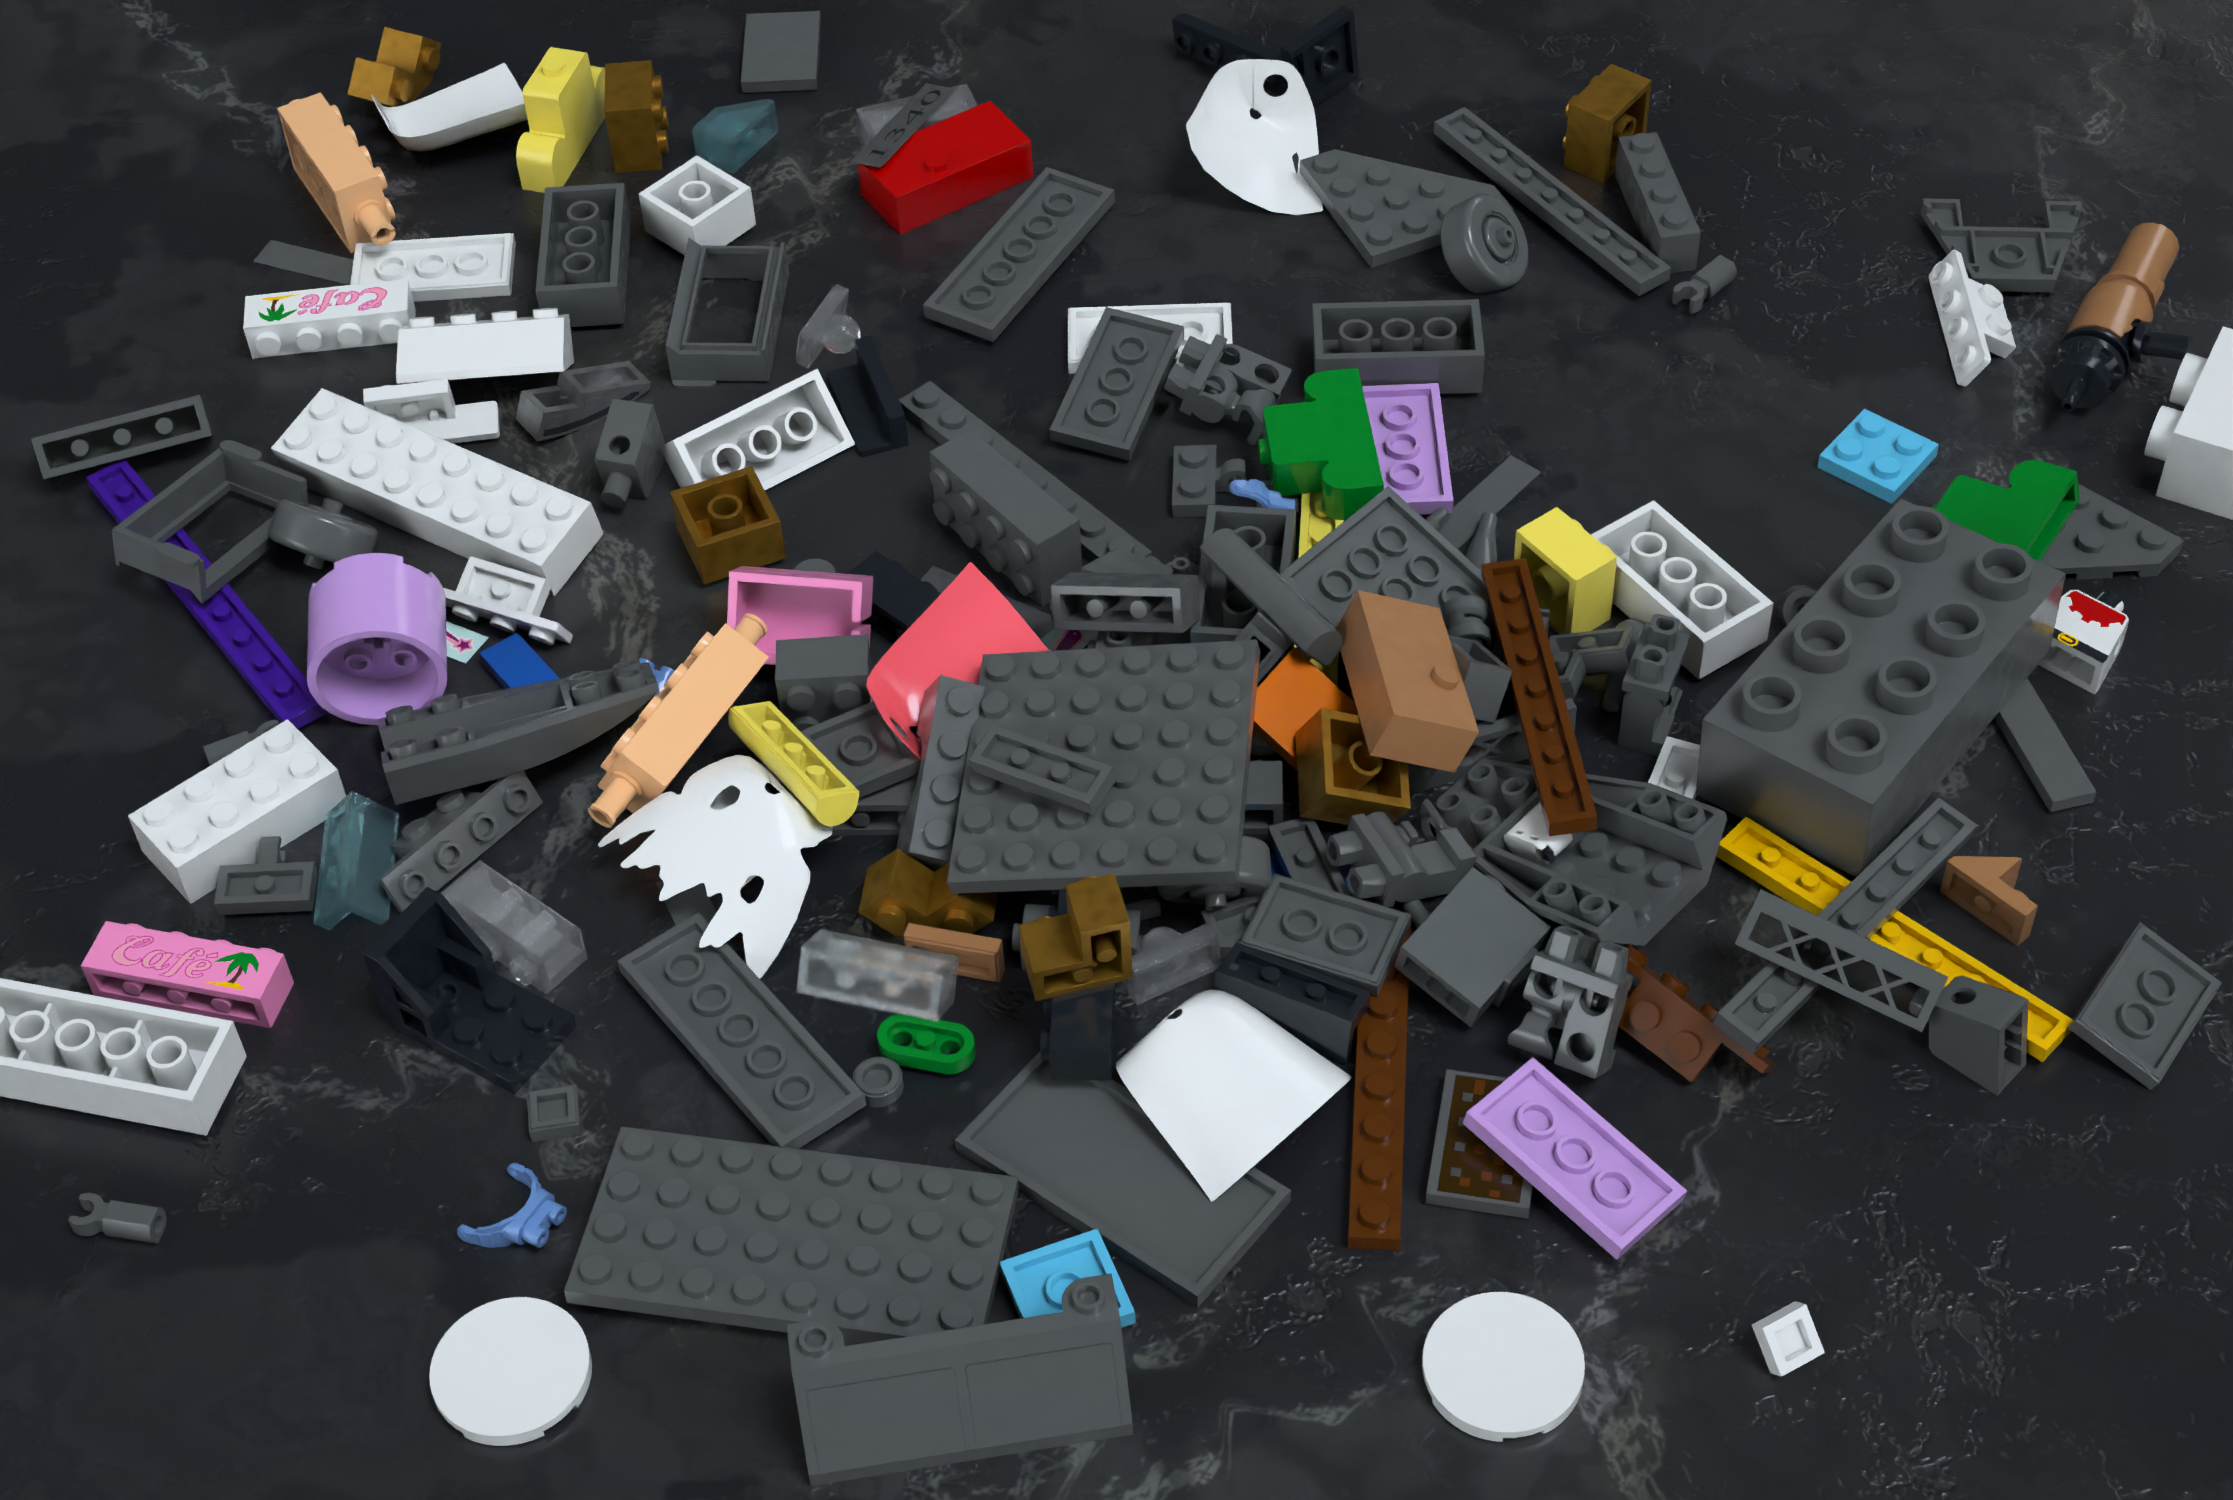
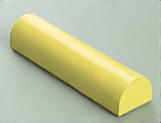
(795, 762)

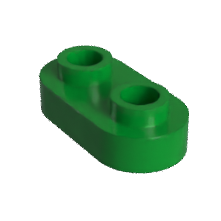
(928, 1044)

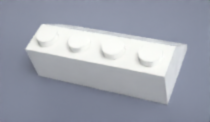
(484, 346)
(772, 434)

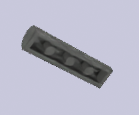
(1273, 595)

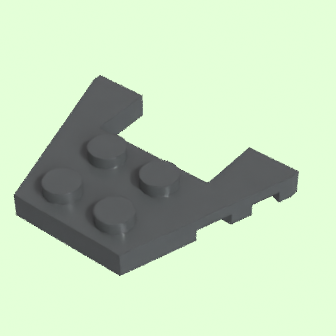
(2007, 256)

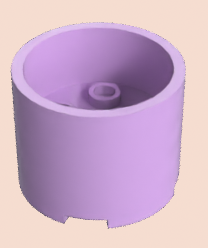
(376, 638)

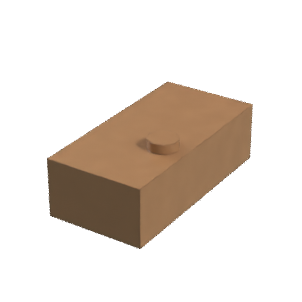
(1406, 682)

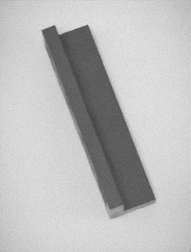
(1495, 741)
(1847, 941)

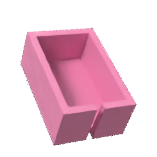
(799, 604)

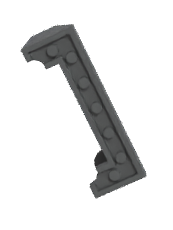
(961, 1389)

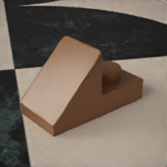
(1987, 891)

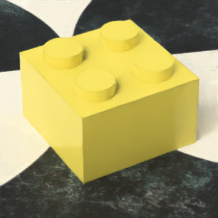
(1568, 571)

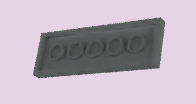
(1019, 254)
(742, 1035)

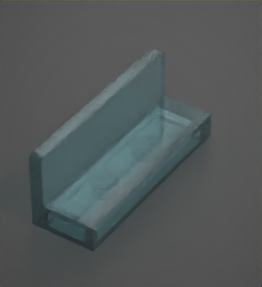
(352, 858)

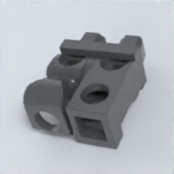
(1226, 382)
(1650, 685)
(1400, 860)
(1586, 990)

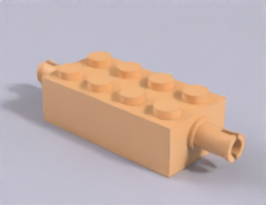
(337, 171)
(679, 719)

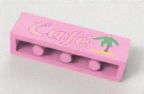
(188, 974)

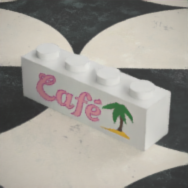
(327, 318)

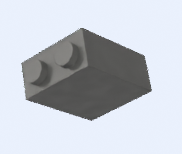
(1470, 945)

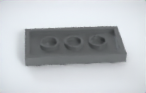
(1117, 383)

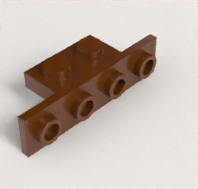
(1675, 1025)

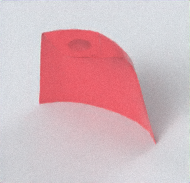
(946, 641)

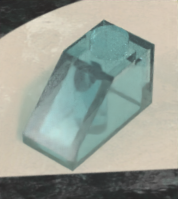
(735, 133)

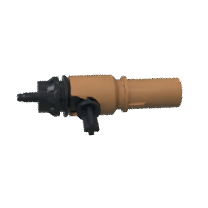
(2117, 321)

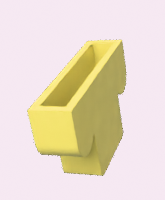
(563, 115)

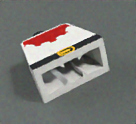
(2086, 638)

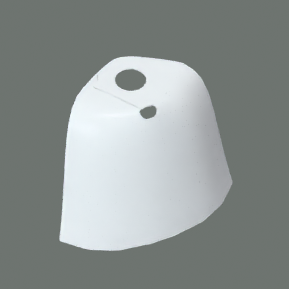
(457, 112)
(1251, 153)
(1225, 1085)

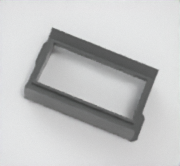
(706, 363)
(233, 467)

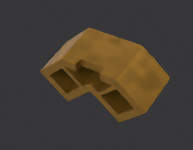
(401, 70)
(905, 892)

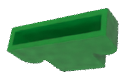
(1324, 444)
(2022, 515)

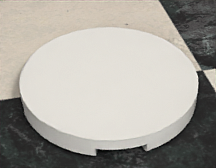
(1503, 1366)
(510, 1370)

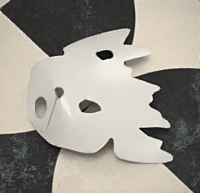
(725, 847)

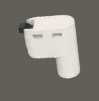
(1531, 839)

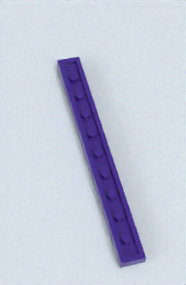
(223, 615)

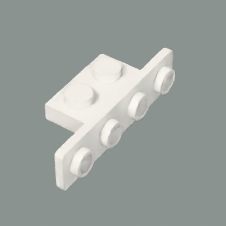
(1970, 318)
(433, 410)
(506, 598)

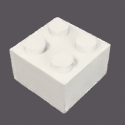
(698, 205)

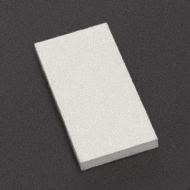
(441, 266)
(1199, 321)

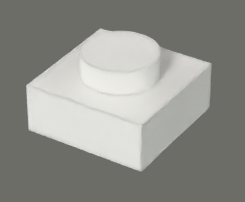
(1788, 1338)

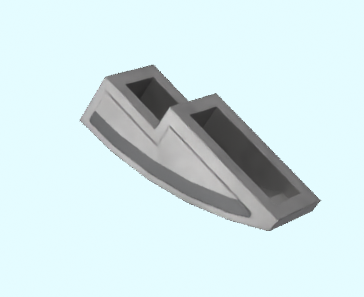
(578, 398)

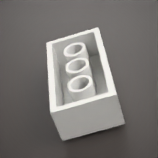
(1678, 576)
(220, 814)

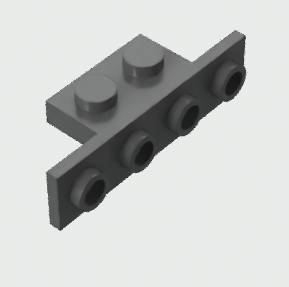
(455, 835)

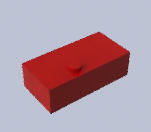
(948, 168)

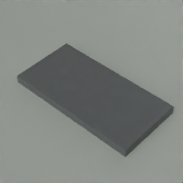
(1106, 1167)

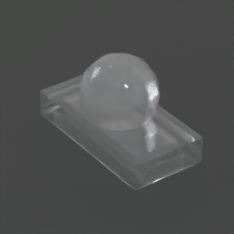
(828, 328)
(1172, 960)

